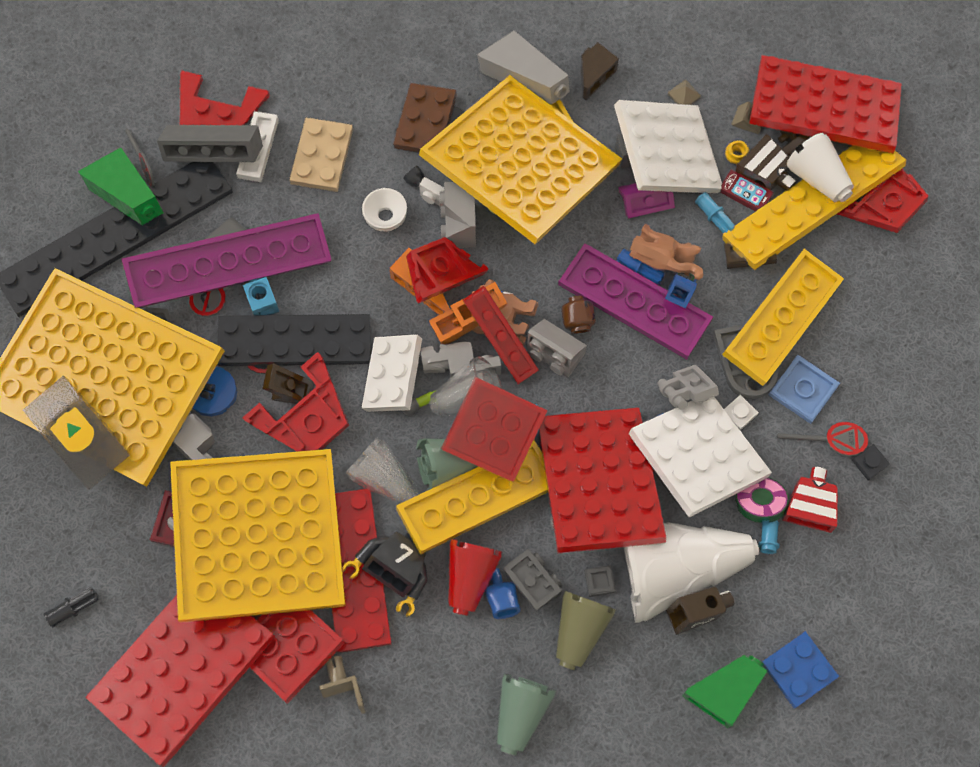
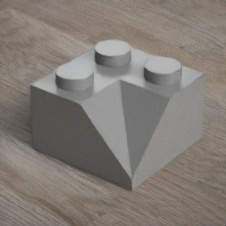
(459, 211)

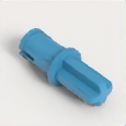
(714, 212)

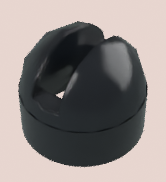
(414, 176)

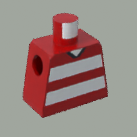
(813, 502)

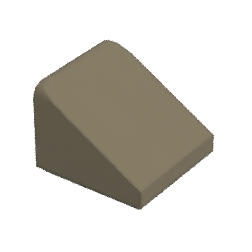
(742, 118)

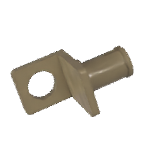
(339, 682)

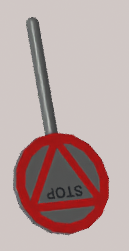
(842, 438)

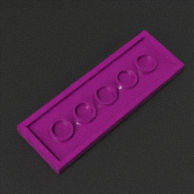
(635, 301)

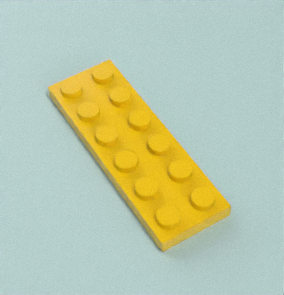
(783, 317)
(470, 501)

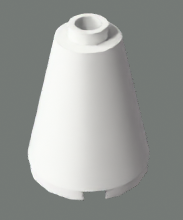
(822, 168)

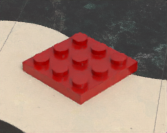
(494, 429)
(296, 653)

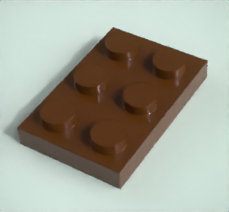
(423, 116)

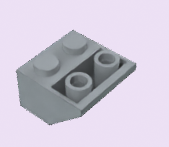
(555, 347)

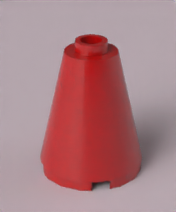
(469, 574)

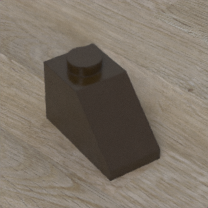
(596, 68)

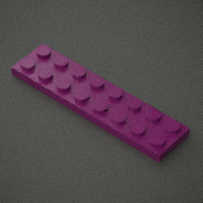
(226, 260)

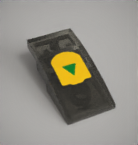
(76, 432)

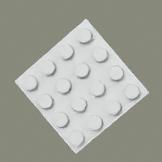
(668, 147)
(699, 454)

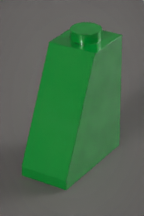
(727, 690)

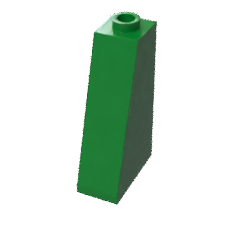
(121, 186)

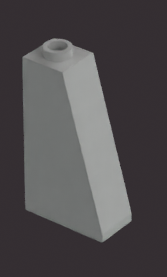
(527, 65)

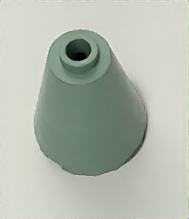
(438, 465)
(520, 712)

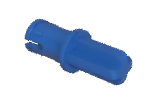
(637, 266)

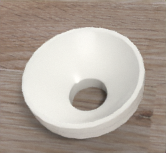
(382, 200)

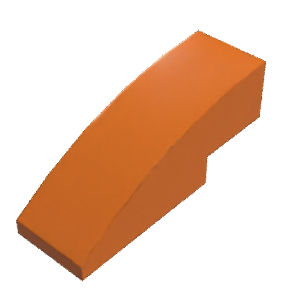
(459, 320)

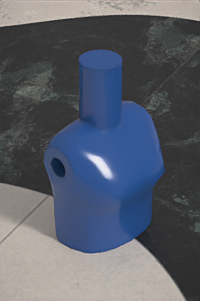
(502, 597)

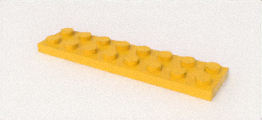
(805, 208)

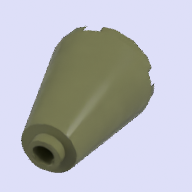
(580, 628)

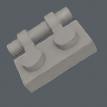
(686, 385)

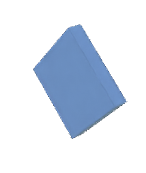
(804, 389)

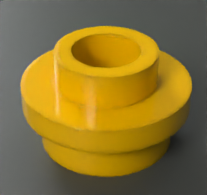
(738, 146)

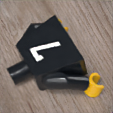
(395, 564)

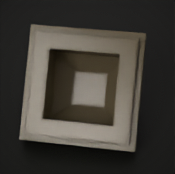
(684, 94)

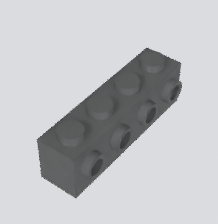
(210, 143)

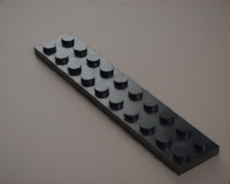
(114, 234)

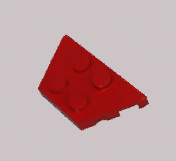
(440, 268)

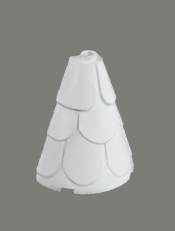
(684, 565)

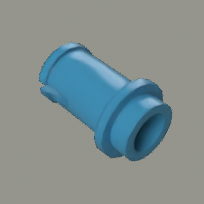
(769, 537)

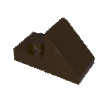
(286, 385)

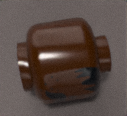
(578, 315)

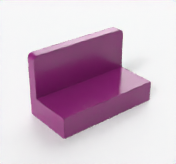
(644, 202)

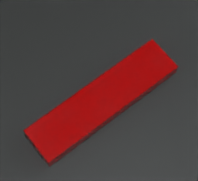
(500, 334)

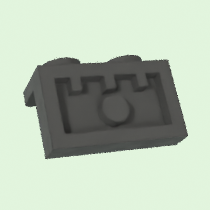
(533, 580)

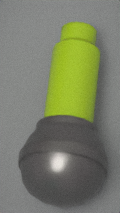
(417, 403)

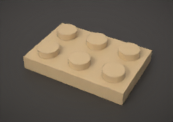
(321, 154)

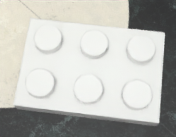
(392, 373)

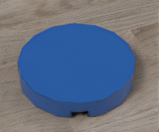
(224, 394)

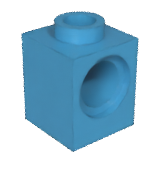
(265, 306)

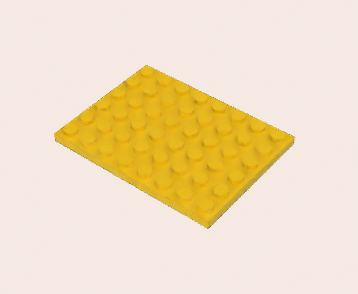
(120, 358)

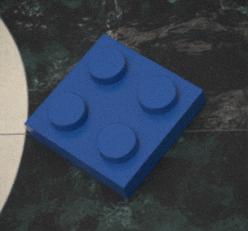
(799, 669)

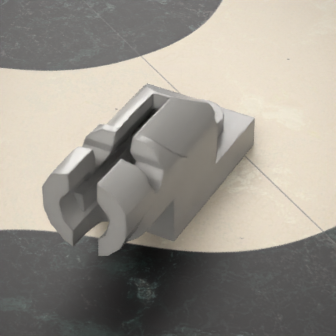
(453, 357)
(194, 438)

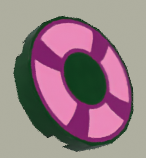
(763, 501)

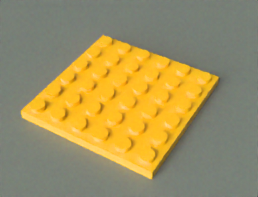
(521, 158)
(256, 535)

